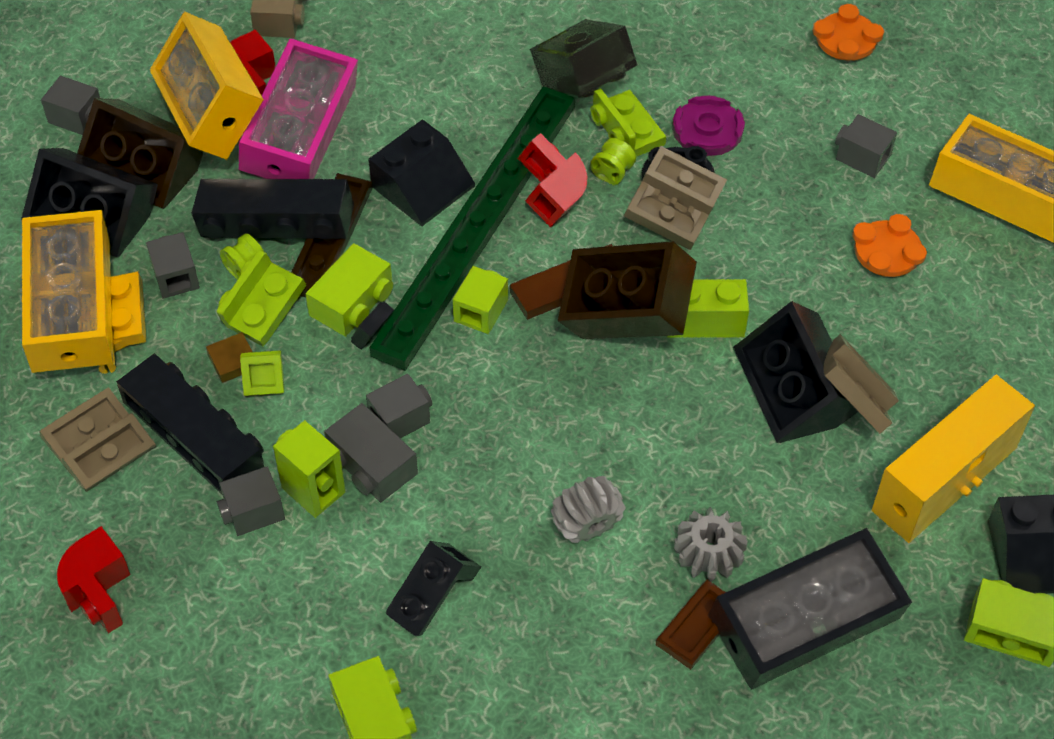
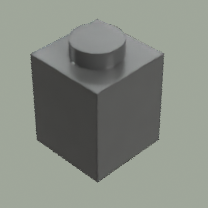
(69, 104)
(865, 145)
(173, 265)
(401, 405)
(250, 501)

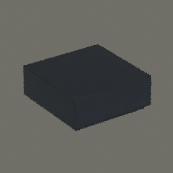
(371, 324)

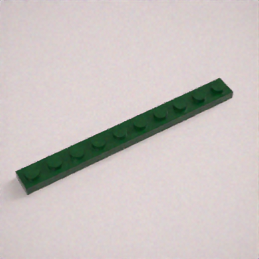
(468, 234)

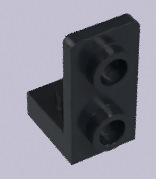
(429, 585)

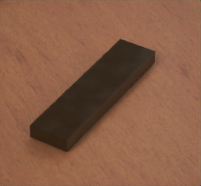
(321, 254)

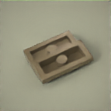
(675, 197)
(859, 383)
(97, 439)

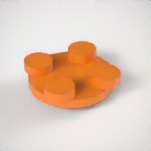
(847, 34)
(888, 246)

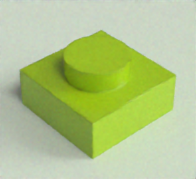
(262, 373)

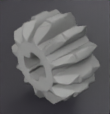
(587, 509)
(721, 556)

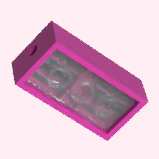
(298, 113)

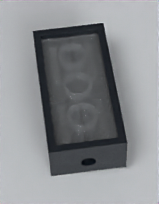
(809, 608)

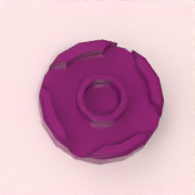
(714, 134)

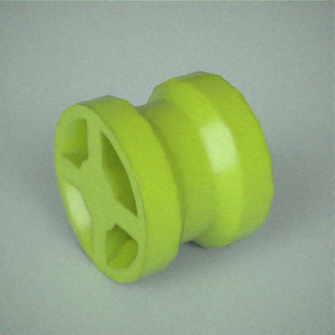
(613, 161)
(239, 254)

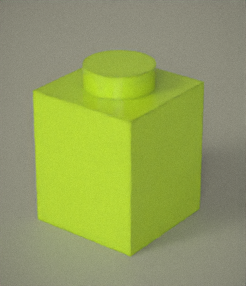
(480, 299)

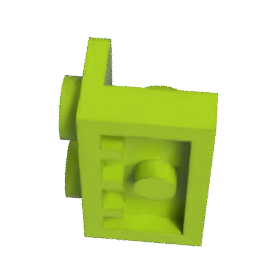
(627, 120)
(259, 299)

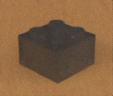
(584, 57)

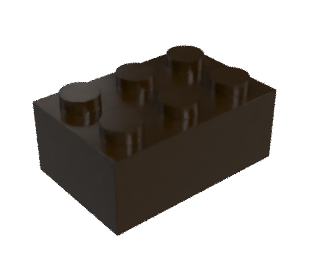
(628, 291)

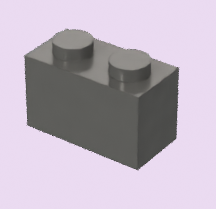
(372, 453)

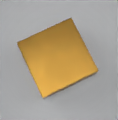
(226, 356)

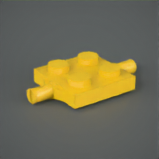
(127, 314)

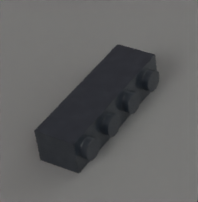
(273, 208)
(189, 422)

